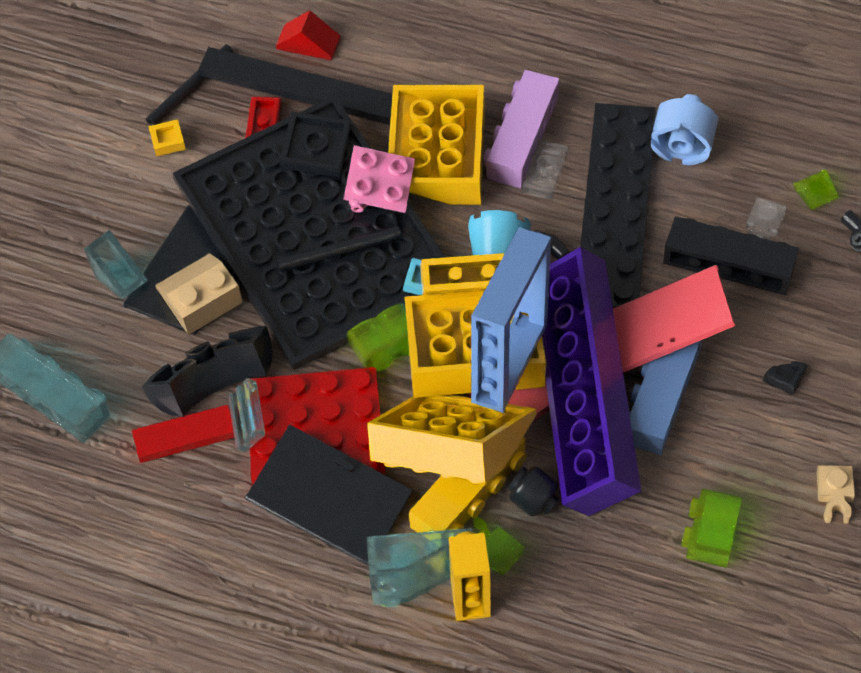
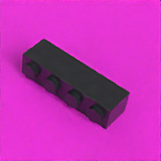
(738, 255)

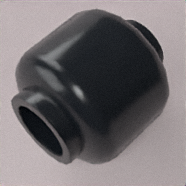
(533, 491)

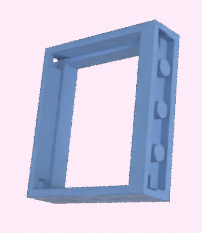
(504, 348)

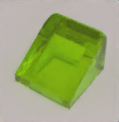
(816, 189)

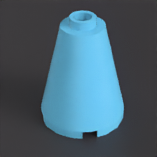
(494, 231)

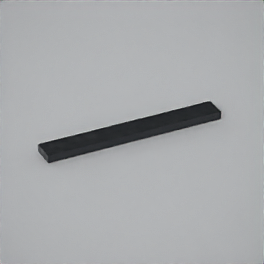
(295, 84)

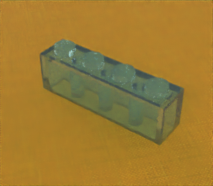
(50, 389)

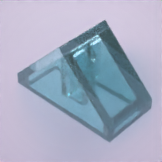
(114, 265)

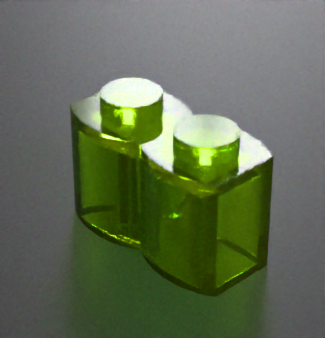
(381, 338)
(713, 527)

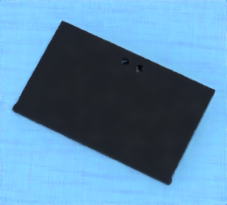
(181, 248)
(325, 498)

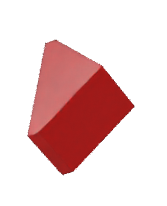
(309, 37)

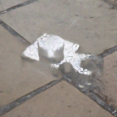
(765, 218)

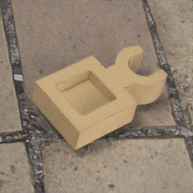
(837, 488)

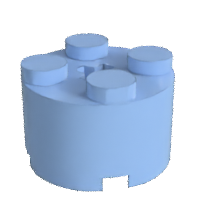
(684, 130)

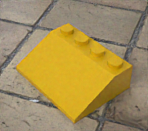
(444, 135)
(442, 345)
(448, 436)

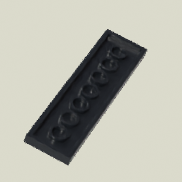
(619, 194)

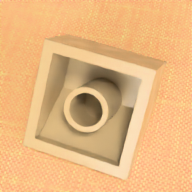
(200, 293)

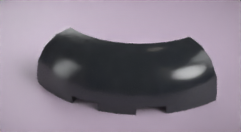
(209, 370)

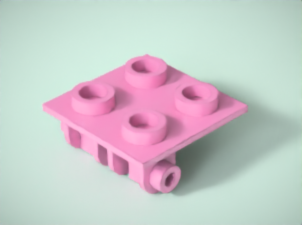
(378, 180)

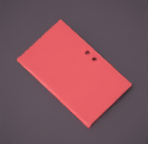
(672, 318)

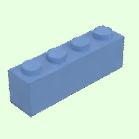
(660, 397)

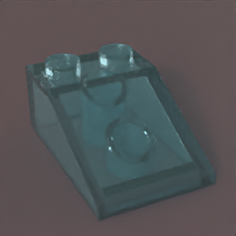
(408, 564)

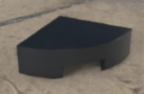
(786, 376)

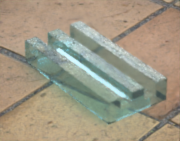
(246, 415)

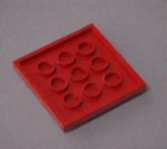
(322, 404)

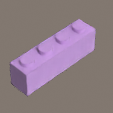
(522, 127)

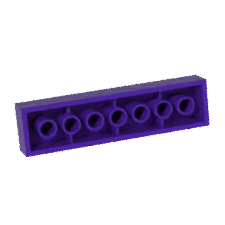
(587, 387)

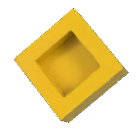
(167, 137)

